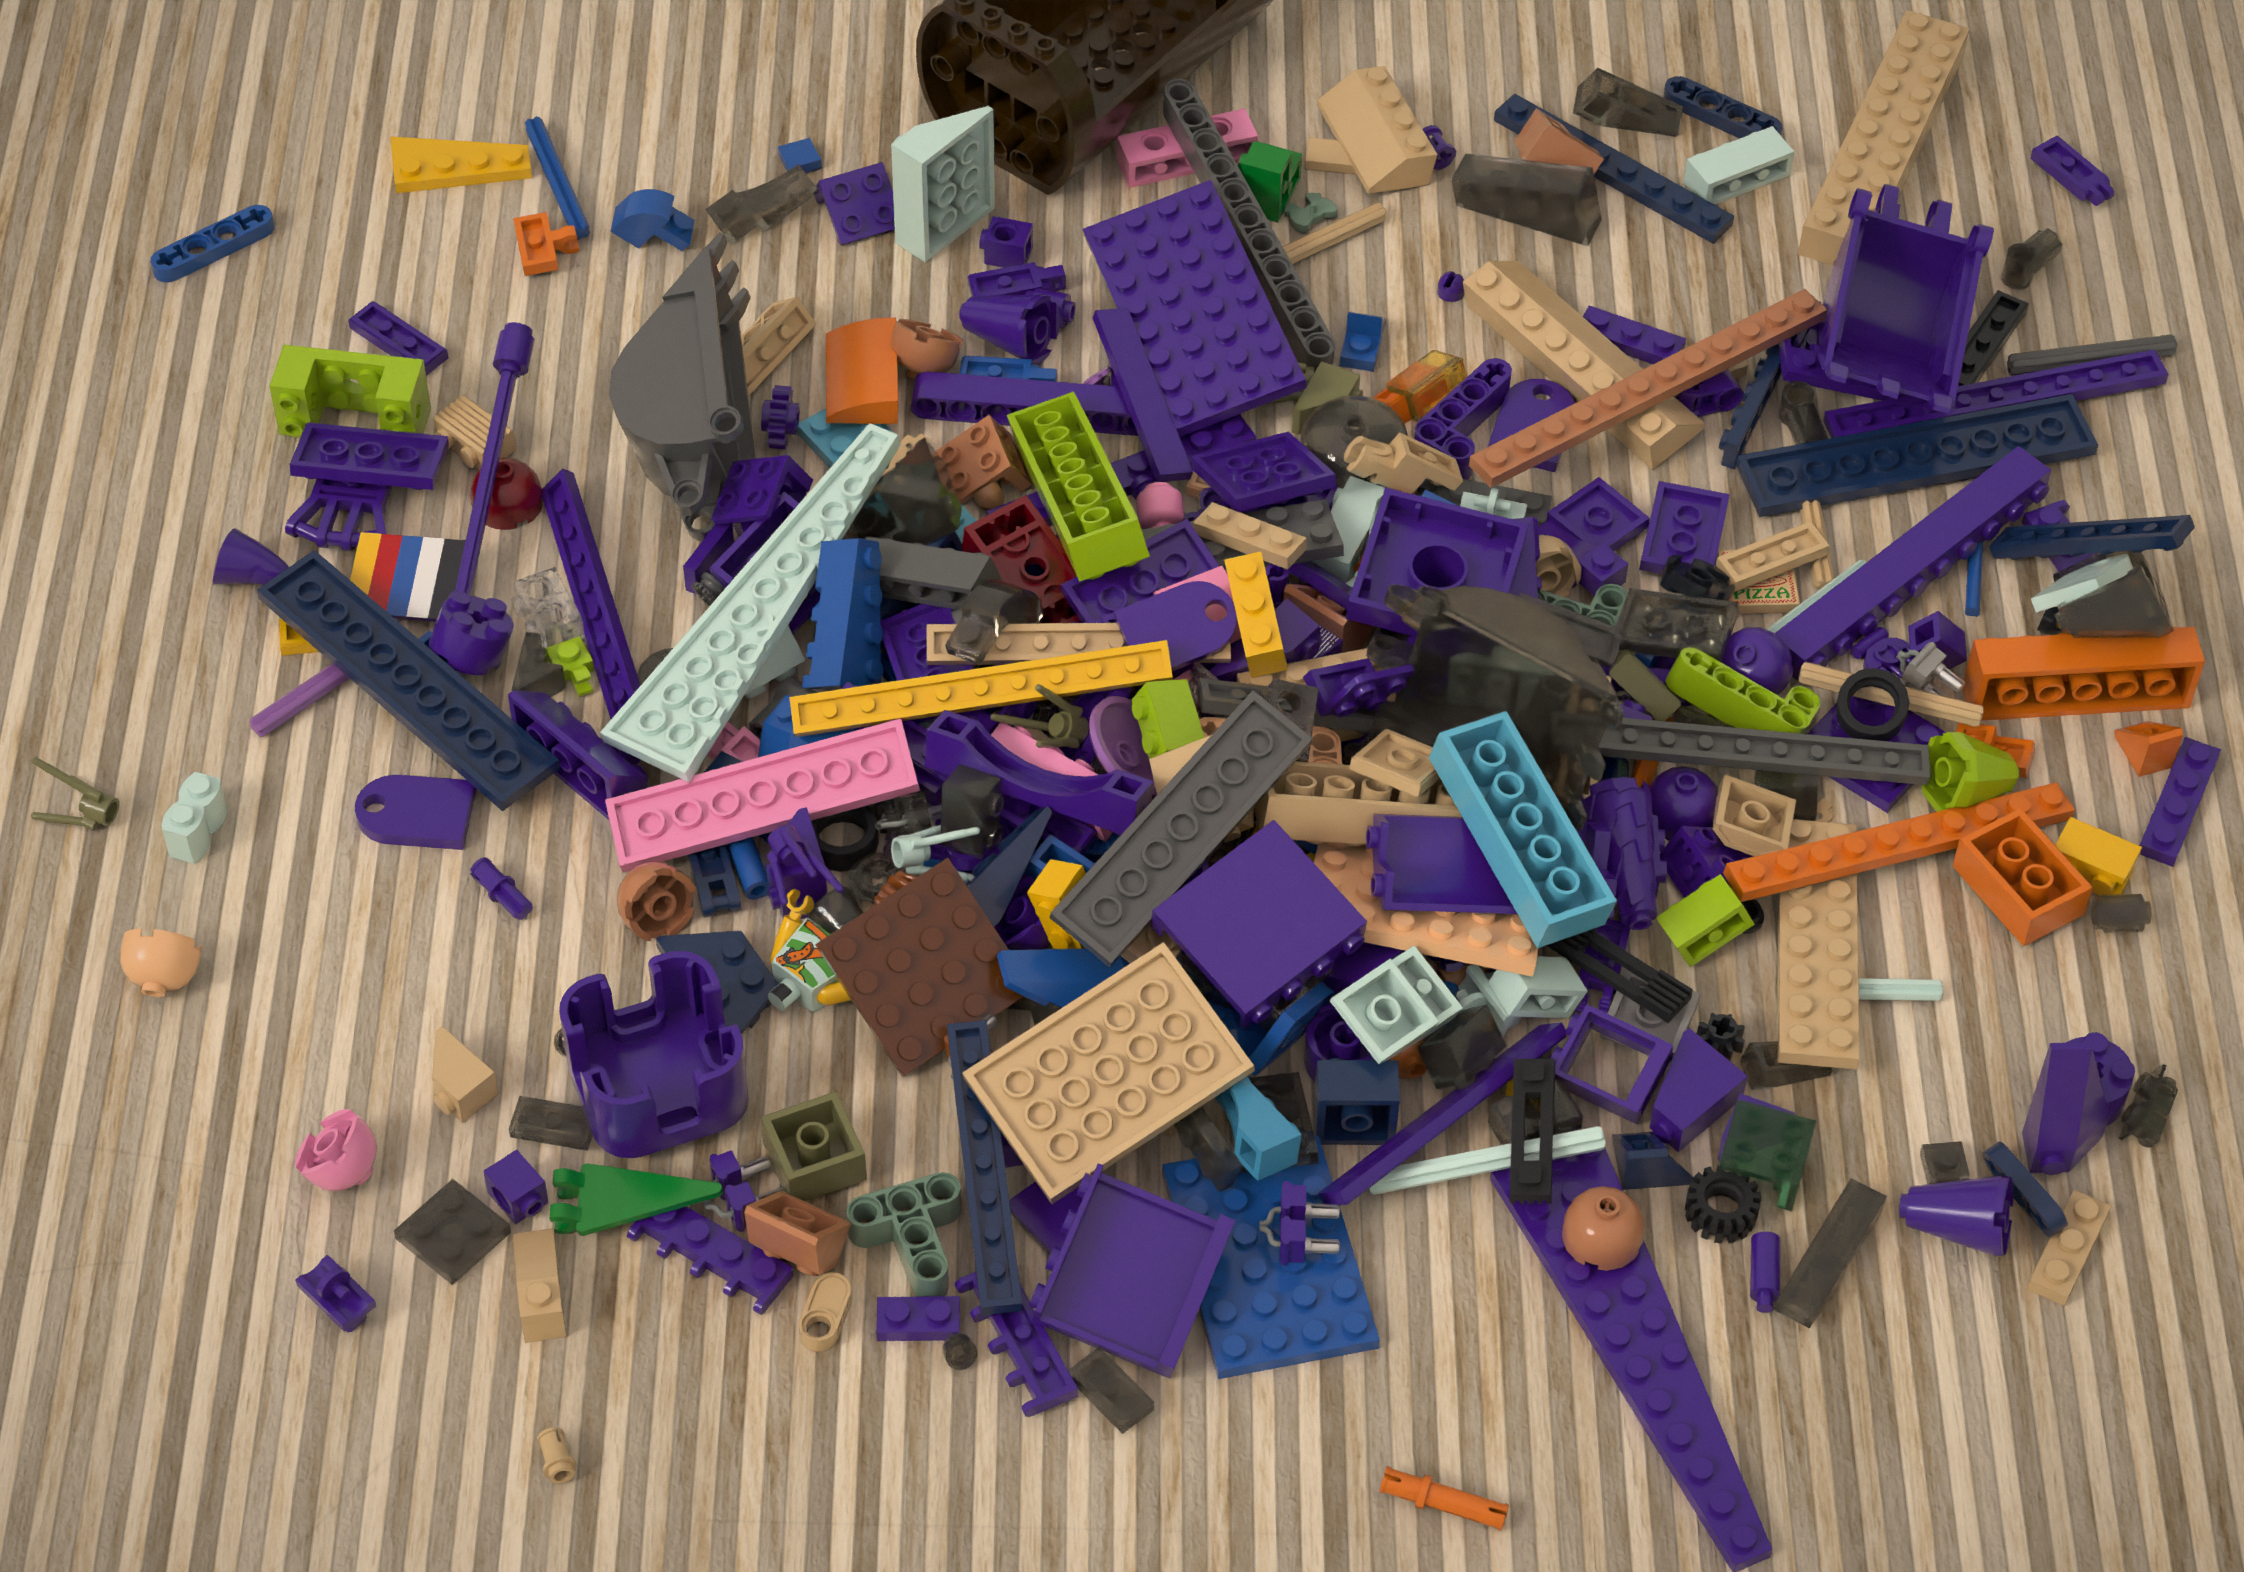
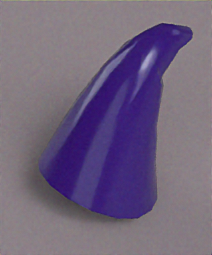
(245, 561)

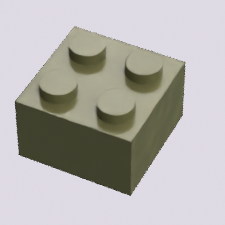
(814, 1147)

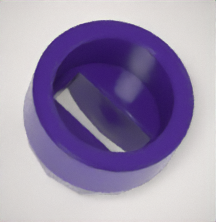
(1456, 289)

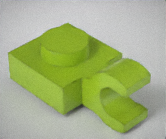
(575, 662)

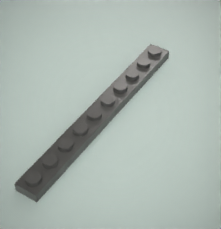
(1767, 751)

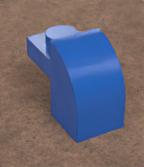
(650, 214)

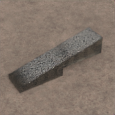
(1830, 1253)

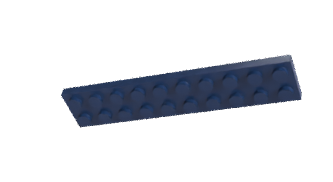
(1913, 454)
(409, 680)

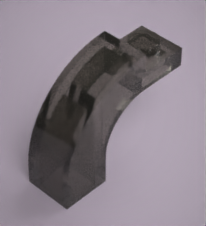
(987, 613)

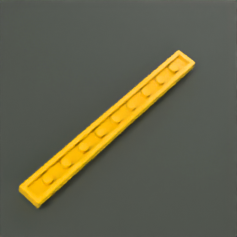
(980, 688)

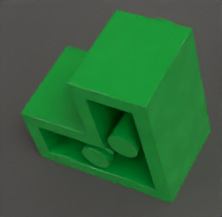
(1271, 176)

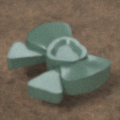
(1315, 212)

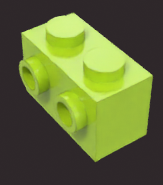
(1166, 716)
(1705, 920)

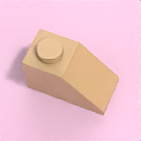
(460, 1078)

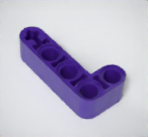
(1463, 411)

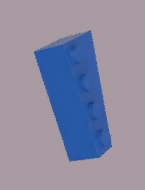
(846, 616)

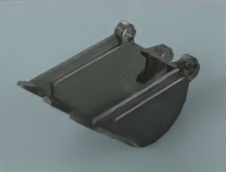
(1494, 655)

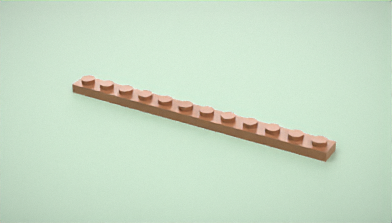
(1647, 388)

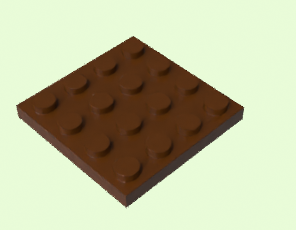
(920, 965)

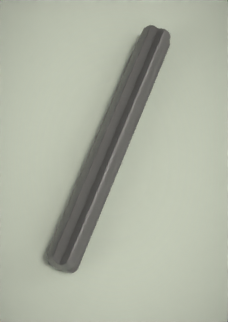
(2053, 358)

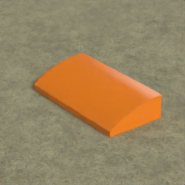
(862, 373)

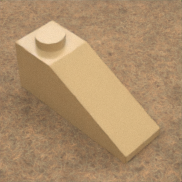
(538, 1285)

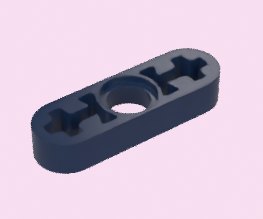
(2026, 1189)

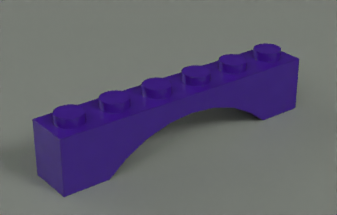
(1100, 800)

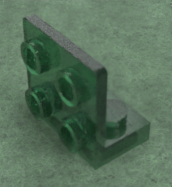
(1768, 1148)

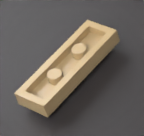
(1250, 535)
(1773, 555)
(2069, 1248)

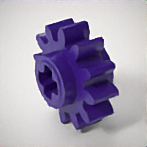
(780, 417)

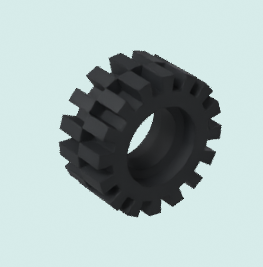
(1721, 1223)

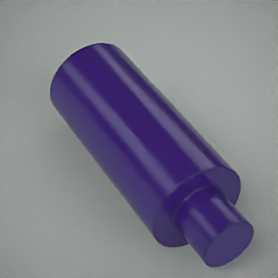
(1765, 1270)

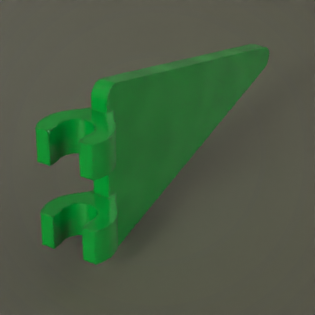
(620, 1196)

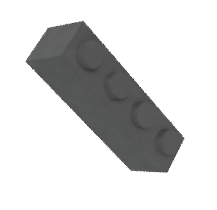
(931, 573)

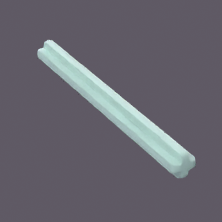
(1485, 1160)

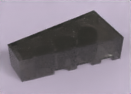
(1531, 194)

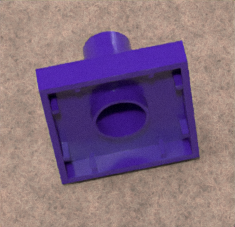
(1435, 546)

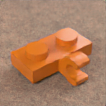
(539, 243)

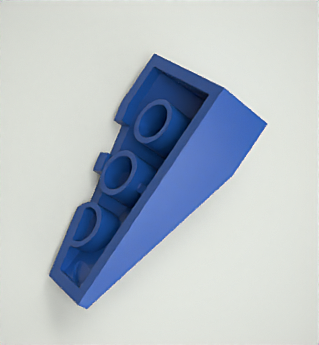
(1054, 974)

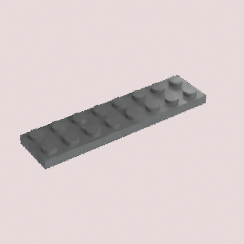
(1181, 828)

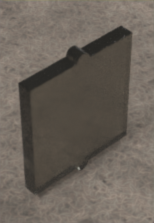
(1795, 786)

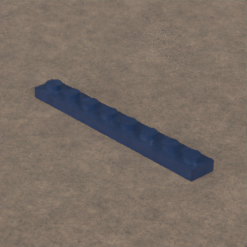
(1633, 177)
(984, 1178)

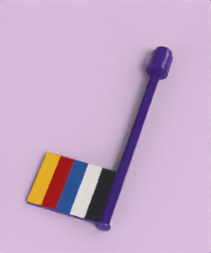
(415, 573)

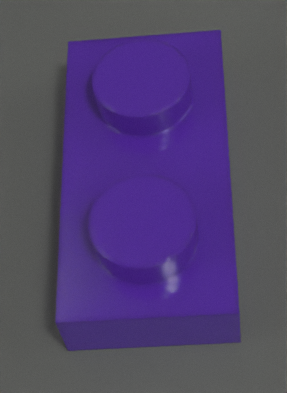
(917, 1318)

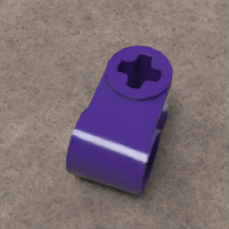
(1713, 395)

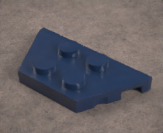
(739, 968)

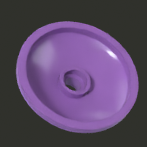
(1118, 738)

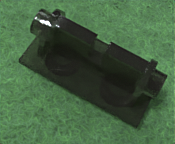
(2152, 1094)

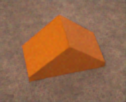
(2150, 746)

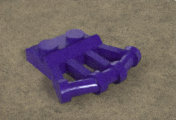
(335, 496)

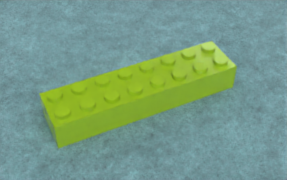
(1078, 487)

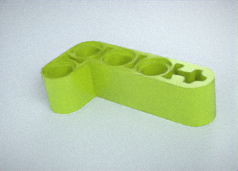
(1737, 698)

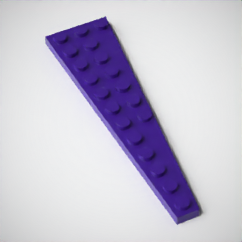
(1647, 1357)

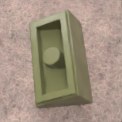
(1644, 686)

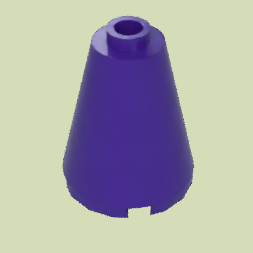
(1014, 323)
(1963, 1212)

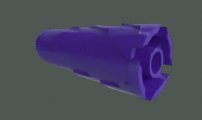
(1628, 815)

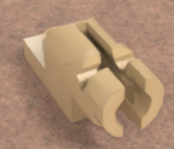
(1401, 463)

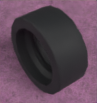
(1879, 679)
(843, 857)

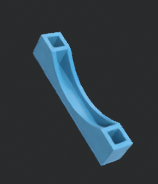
(1261, 1133)

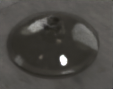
(1329, 430)

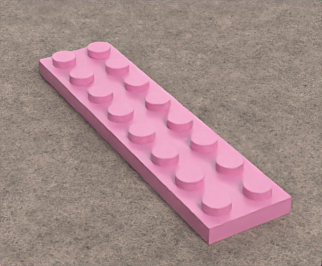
(761, 795)

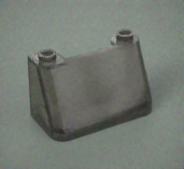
(2119, 609)

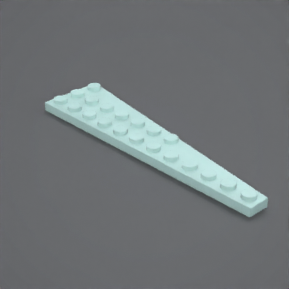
(707, 673)

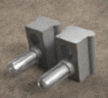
(1925, 667)

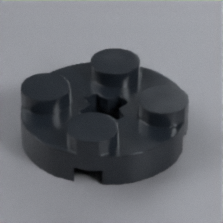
(1696, 579)

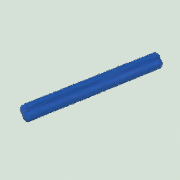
(557, 176)

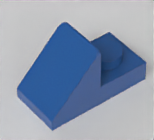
(1362, 341)

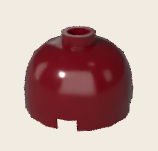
(514, 495)

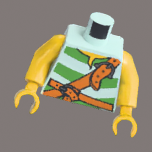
(799, 965)

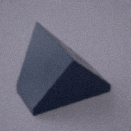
(1646, 1163)

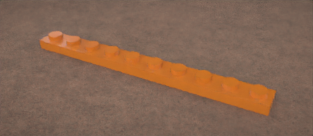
(1887, 843)

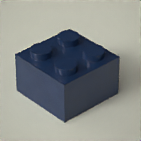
(1356, 1101)

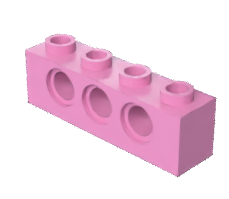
(1157, 156)

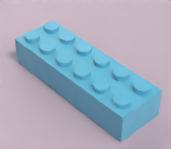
(1522, 829)

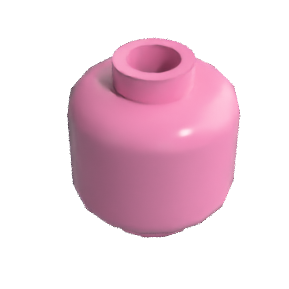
(1159, 505)

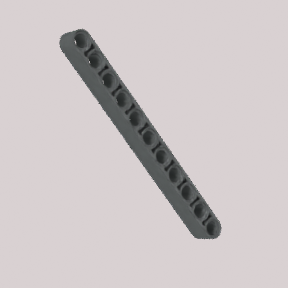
(1280, 282)

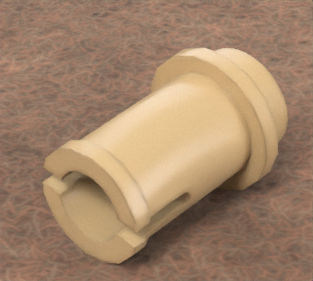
(558, 1464)

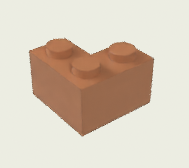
(1550, 142)

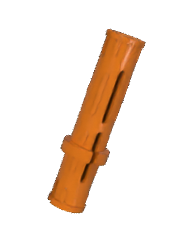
(1443, 1498)

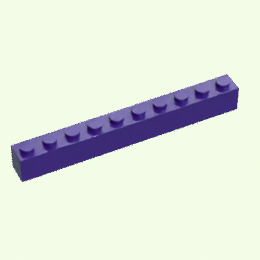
(1915, 560)

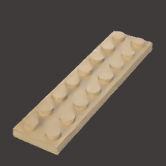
(1818, 964)

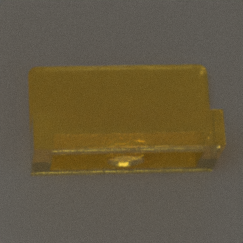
(1428, 381)

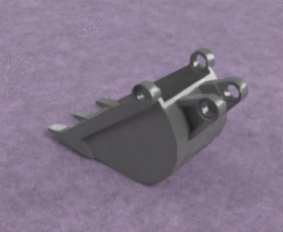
(686, 390)

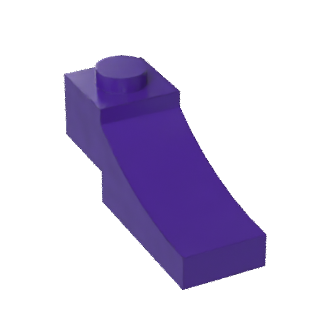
(1598, 563)

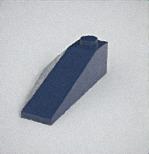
(1000, 874)

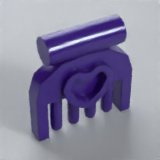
(1881, 651)

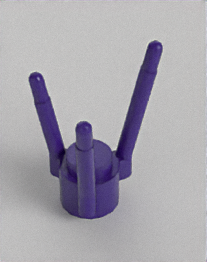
(791, 850)

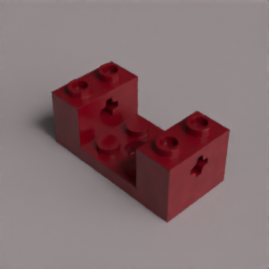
(1018, 538)

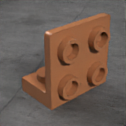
(982, 457)

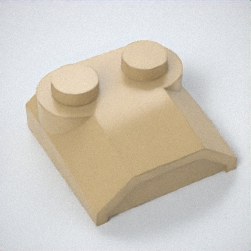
(1752, 817)

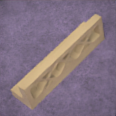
(773, 338)

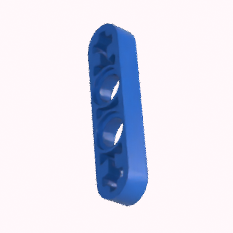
(209, 239)

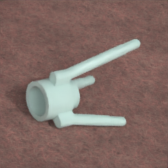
(914, 849)

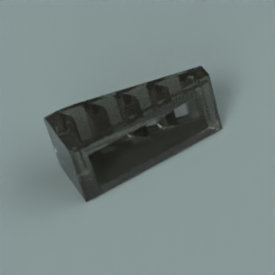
(1764, 1074)

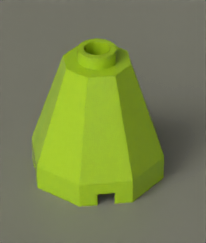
(1966, 771)

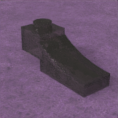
(763, 205)

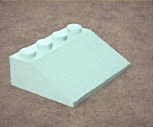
(942, 180)

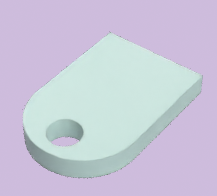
(2082, 581)

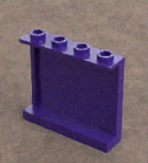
(1261, 923)
(1130, 1272)

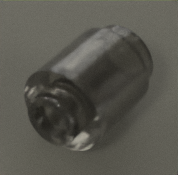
(2120, 913)

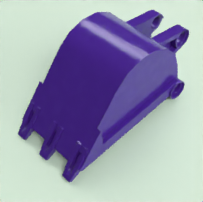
(1901, 300)

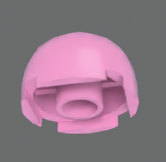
(339, 1154)

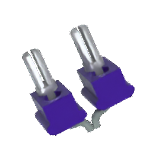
(737, 1194)
(1293, 1238)

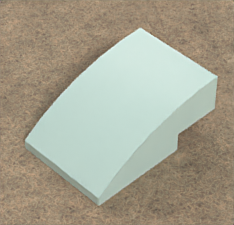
(1396, 1005)

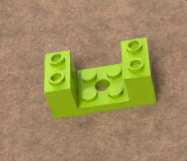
(320, 378)

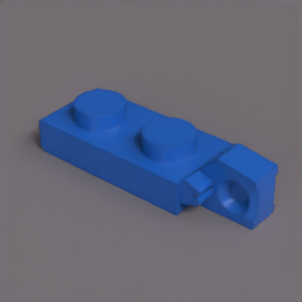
(1006, 368)

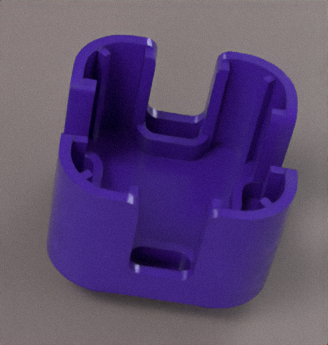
(658, 1066)

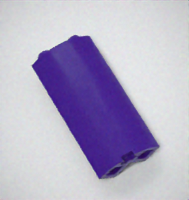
(1440, 867)

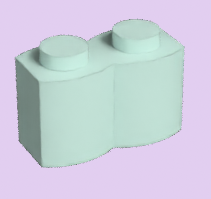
(194, 817)

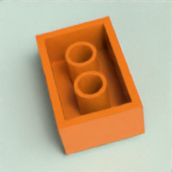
(2022, 876)

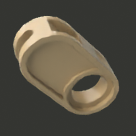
(826, 1303)

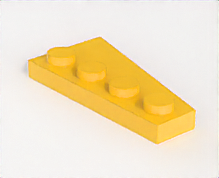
(440, 163)

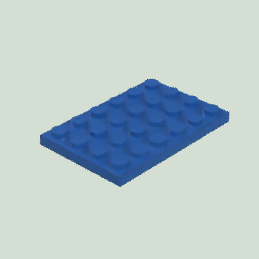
(1268, 1312)

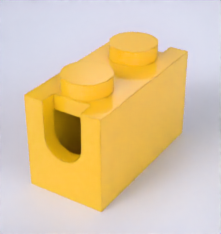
(2099, 856)

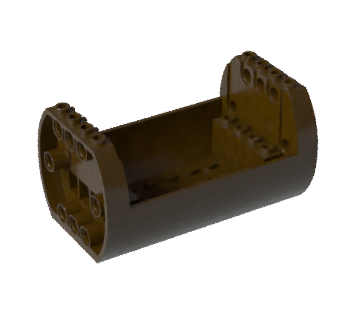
(1040, 75)

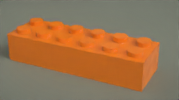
(2082, 675)

